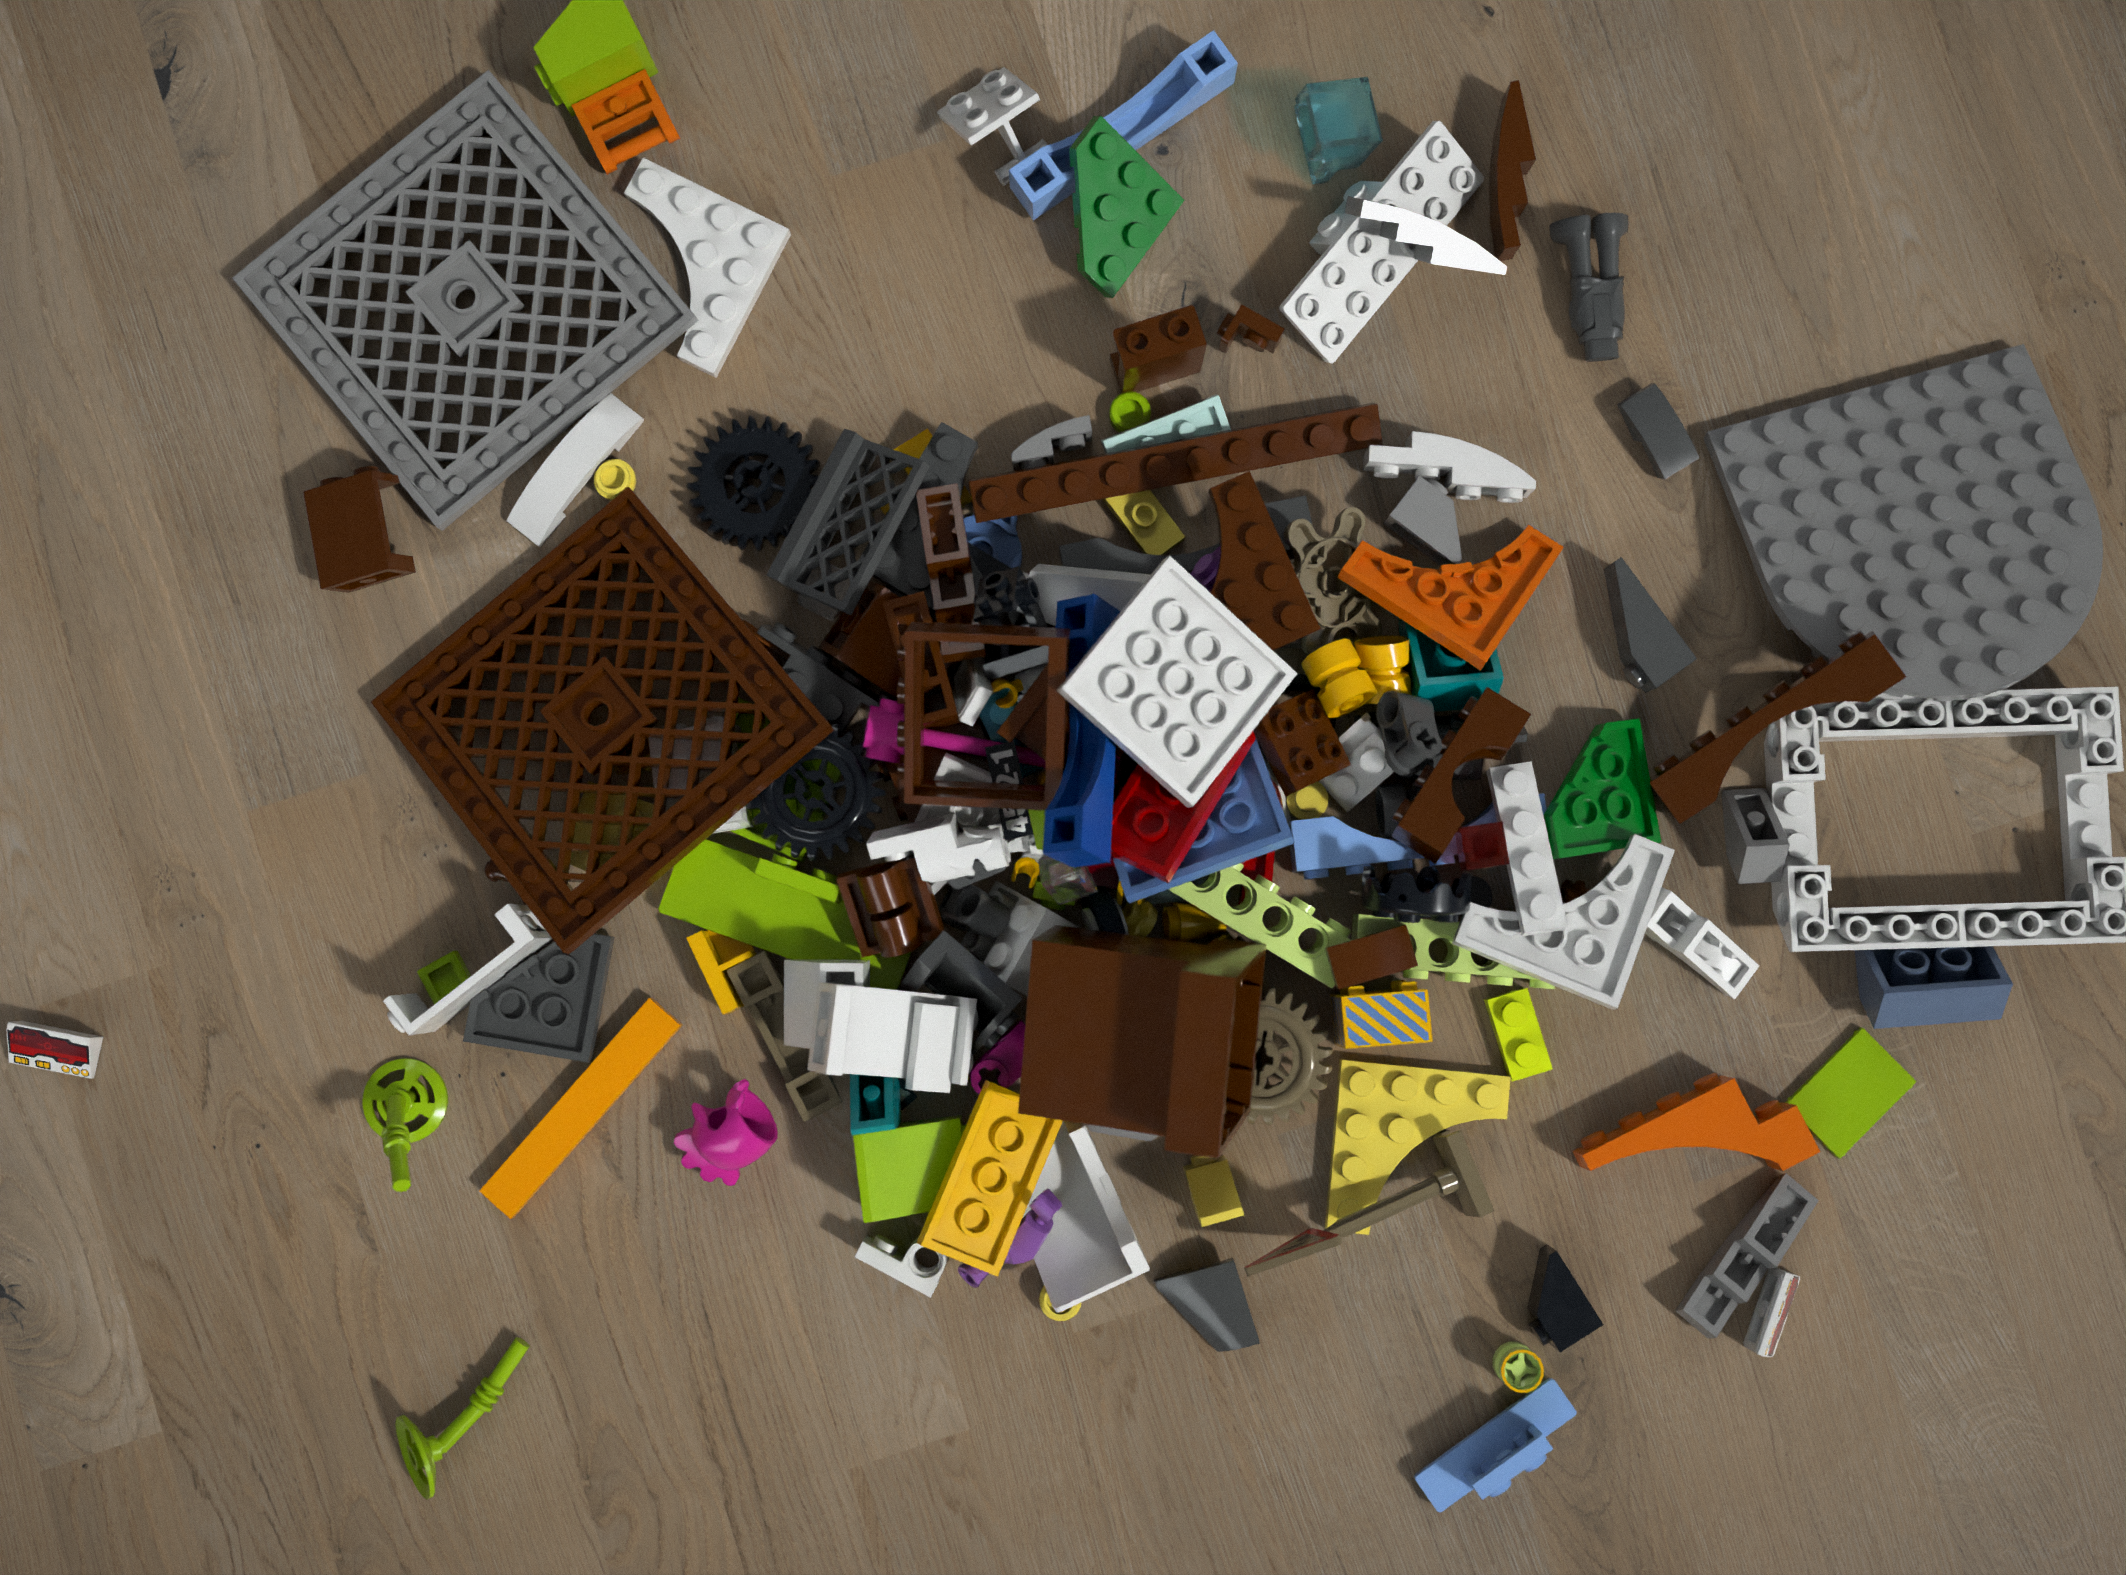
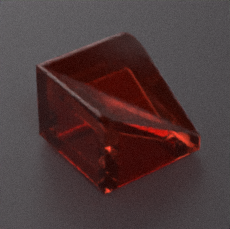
(1482, 846)

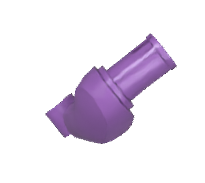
(1028, 1238)

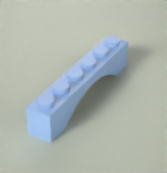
(1173, 94)
(1332, 844)

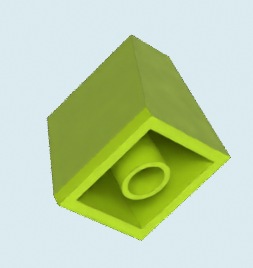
(590, 50)
(904, 1166)

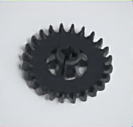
(714, 472)
(843, 820)

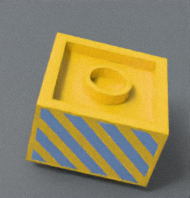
(1381, 1016)

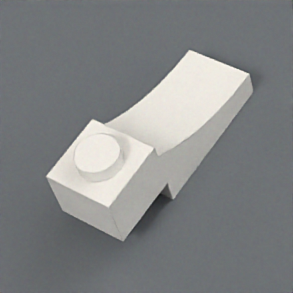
(1700, 944)

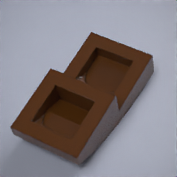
(1371, 957)

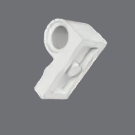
(883, 1256)

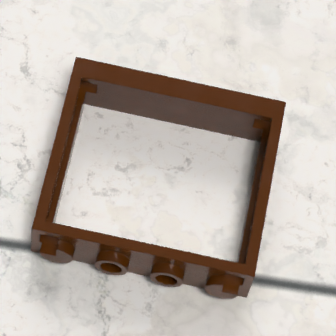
(911, 730)

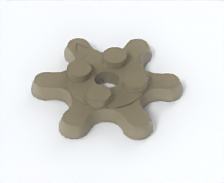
(1317, 557)

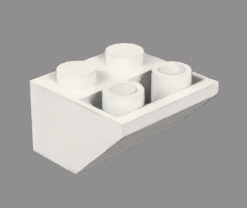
(1011, 951)
(800, 992)

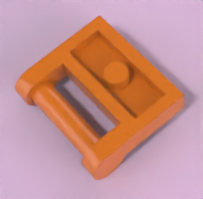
(619, 110)

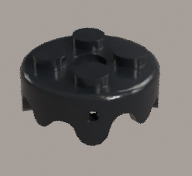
(1406, 898)

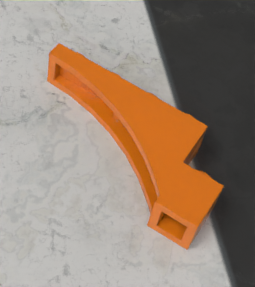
(1710, 1117)

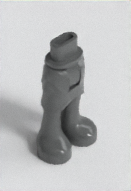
(1596, 303)

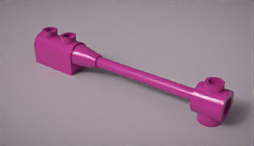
(881, 740)

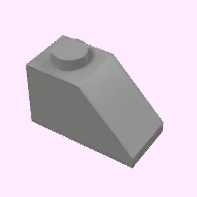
(1428, 521)
(1753, 836)

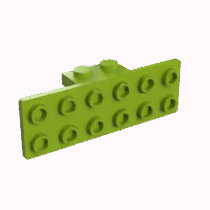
(770, 908)

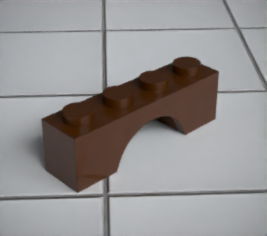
(1486, 734)

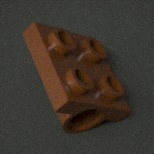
(1300, 742)
(890, 907)

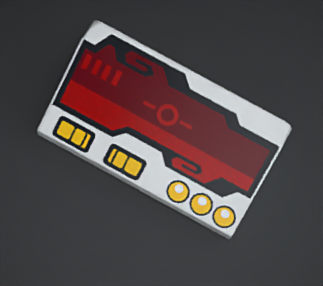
(53, 1048)
(1771, 1312)

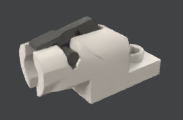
(943, 850)

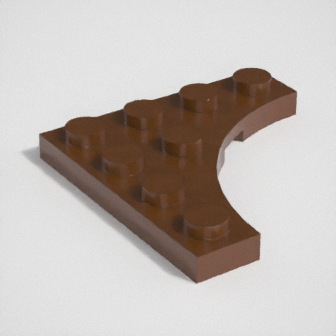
(1254, 569)

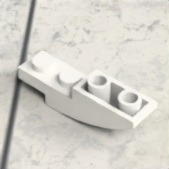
(1466, 467)

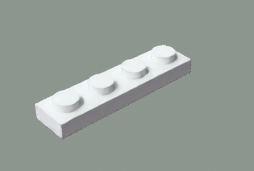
(1528, 848)

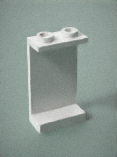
(411, 1014)
(871, 1031)

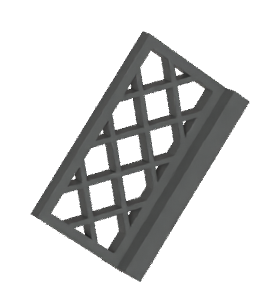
(827, 512)

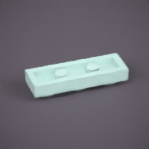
(1190, 421)

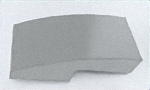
(1039, 448)

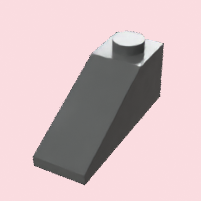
(1643, 633)

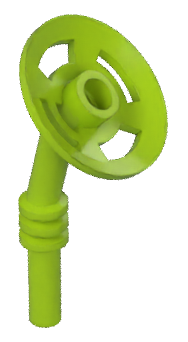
(402, 1107)
(424, 1452)

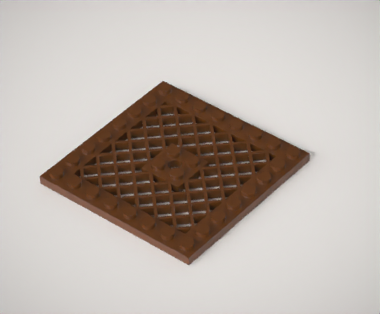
(531, 600)

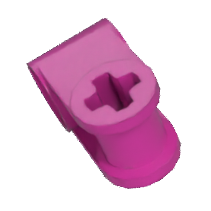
(1005, 1056)

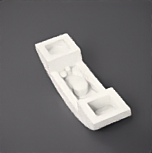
(571, 466)

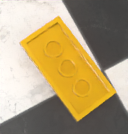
(989, 1181)

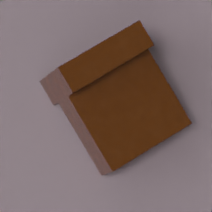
(1143, 1035)

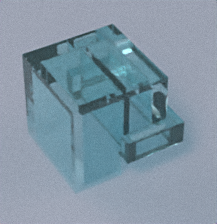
(1337, 125)

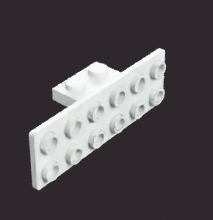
(1359, 265)

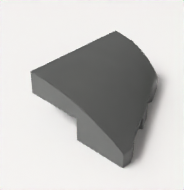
(1213, 1304)

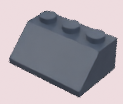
(1931, 985)

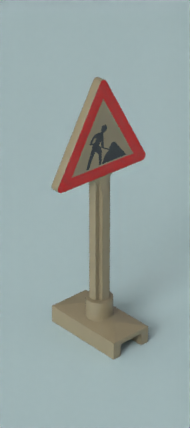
(1457, 1176)

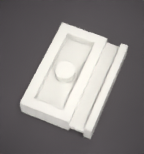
(1368, 764)

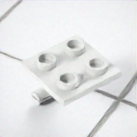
(990, 108)

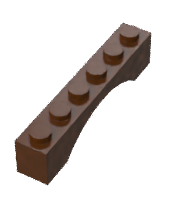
(1853, 675)

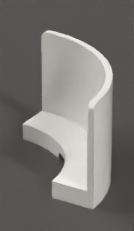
(1090, 1236)

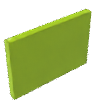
(1851, 1092)

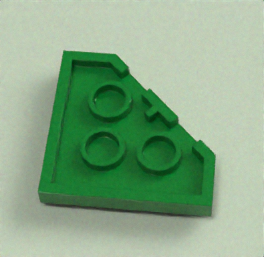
(1116, 205)
(1604, 795)

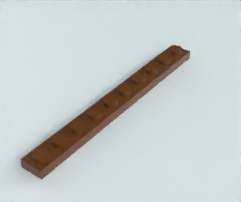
(1175, 462)

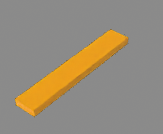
(580, 1108)

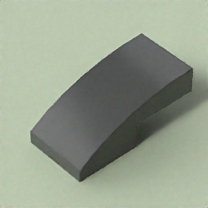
(1659, 430)

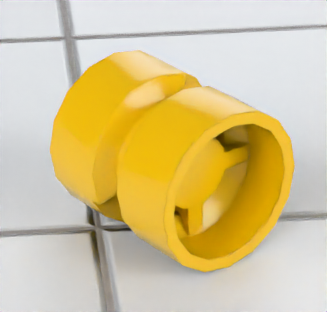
(1383, 660)
(1337, 674)

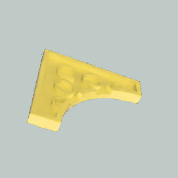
(1390, 1111)

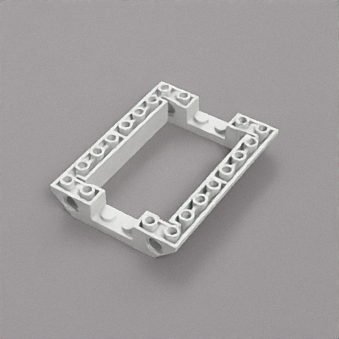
(2087, 750)

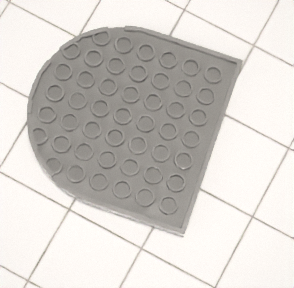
(1924, 515)

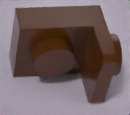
(1256, 330)

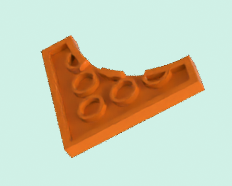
(1461, 603)

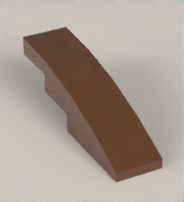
(1510, 160)
(949, 565)

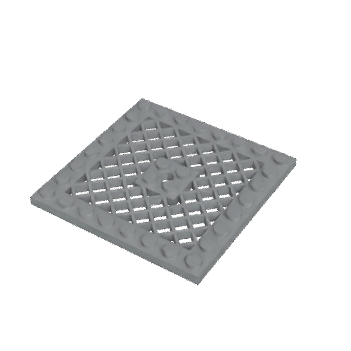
(393, 182)

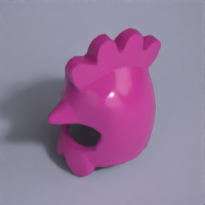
(728, 1135)

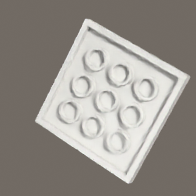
(1177, 682)

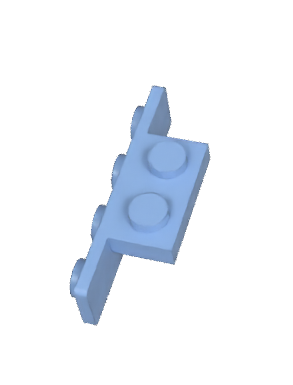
(1498, 1449)

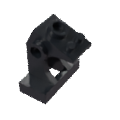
(996, 596)

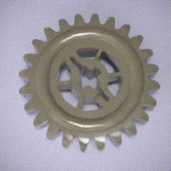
(1306, 1060)

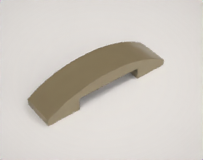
(763, 994)

